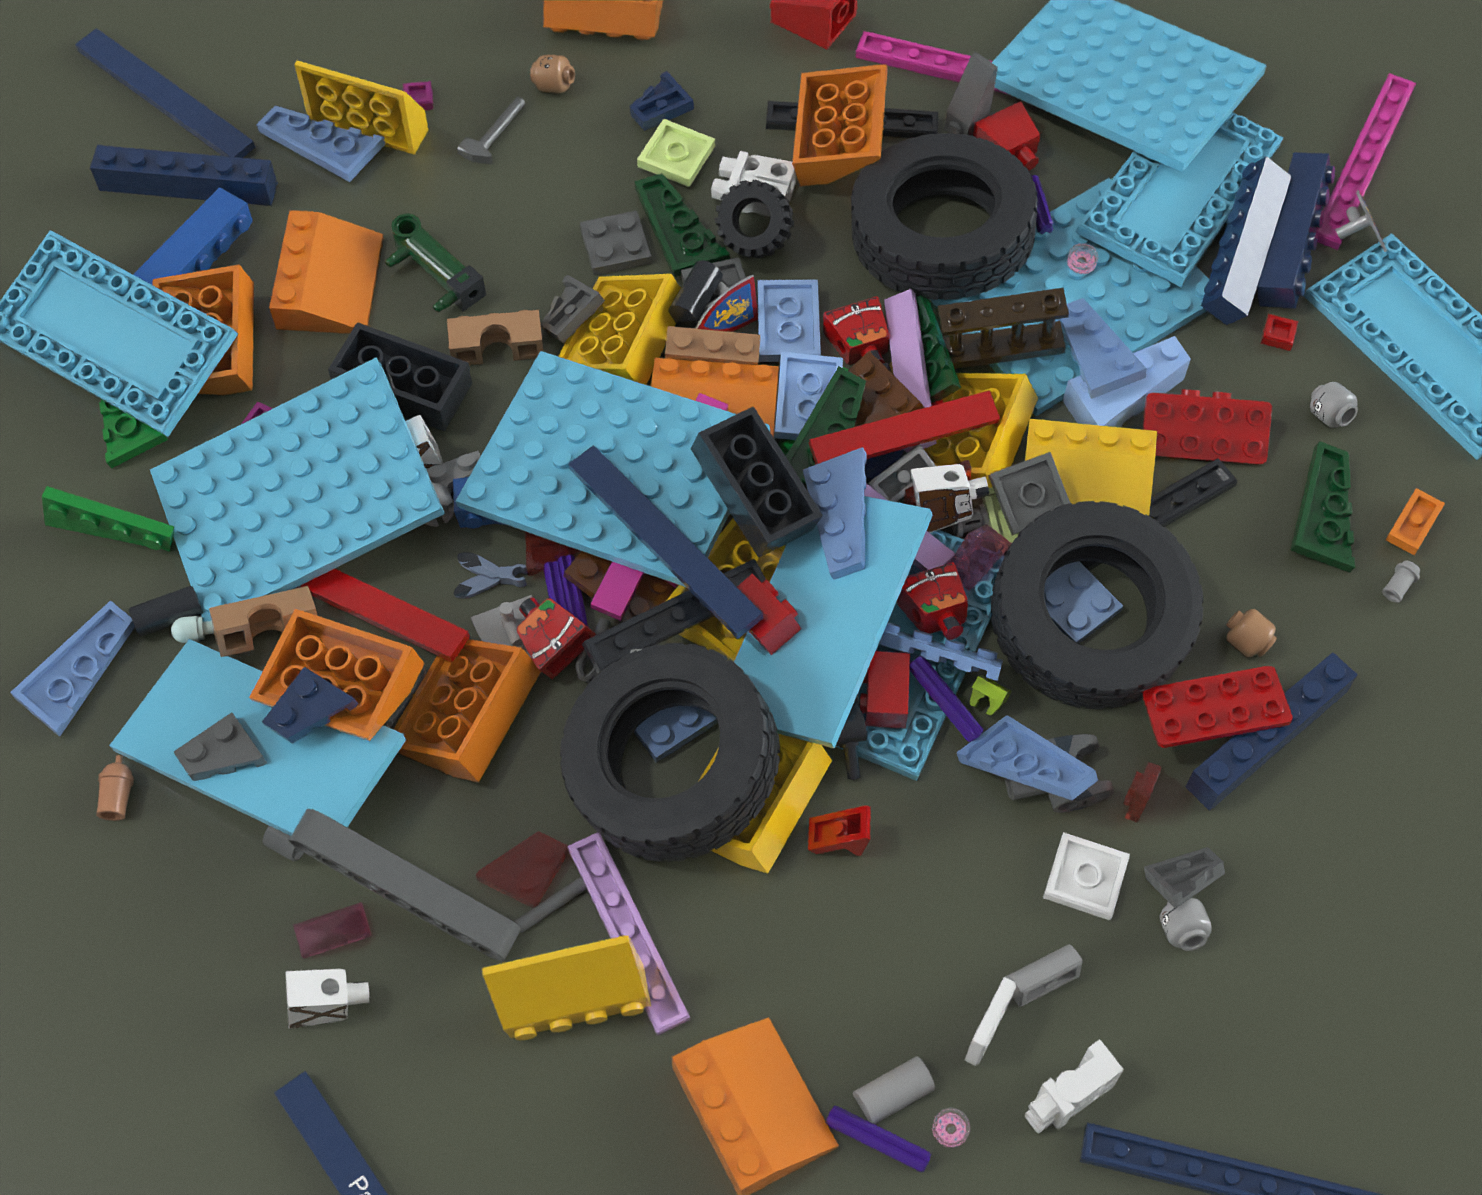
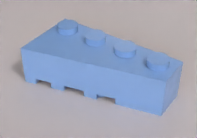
(1165, 367)

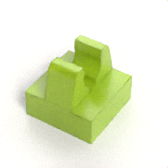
(986, 687)

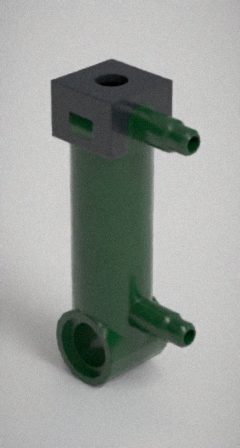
(463, 283)

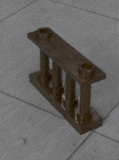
(1004, 344)

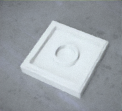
(1086, 876)
(990, 1022)

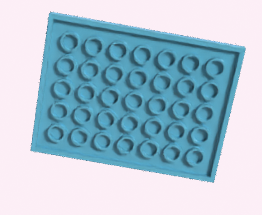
(1126, 77)
(1125, 295)
(638, 428)
(296, 490)

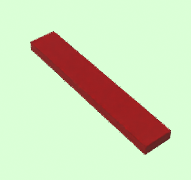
(909, 428)
(389, 613)

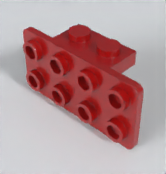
(1209, 426)
(1217, 706)

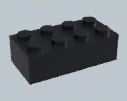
(420, 377)
(756, 481)

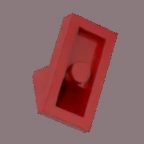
(840, 830)

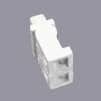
(754, 167)
(1074, 1089)

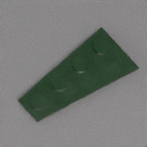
(676, 226)
(939, 367)
(833, 413)
(1325, 510)

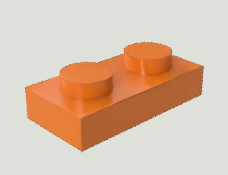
(1415, 521)

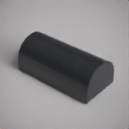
(695, 292)
(165, 610)

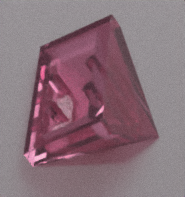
(979, 554)
(332, 930)

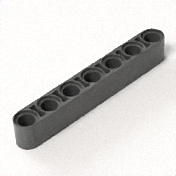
(404, 884)

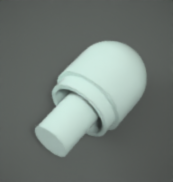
(191, 628)

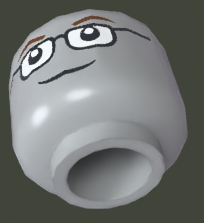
(1333, 404)
(1186, 925)

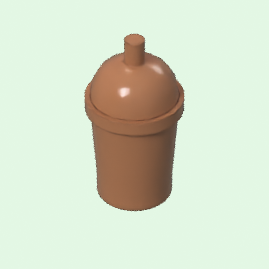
(114, 790)

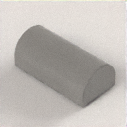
(898, 476)
(1046, 974)
(894, 1090)

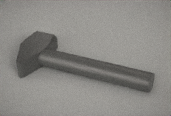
(477, 151)
(551, 904)

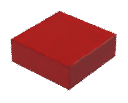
(1279, 332)

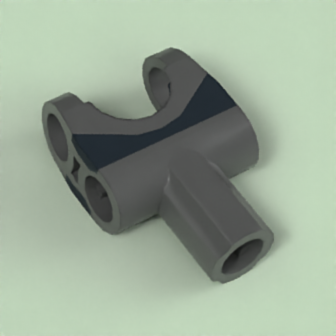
(1078, 747)

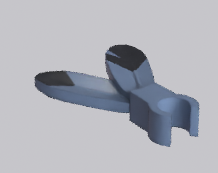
(488, 575)

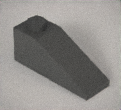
(972, 97)

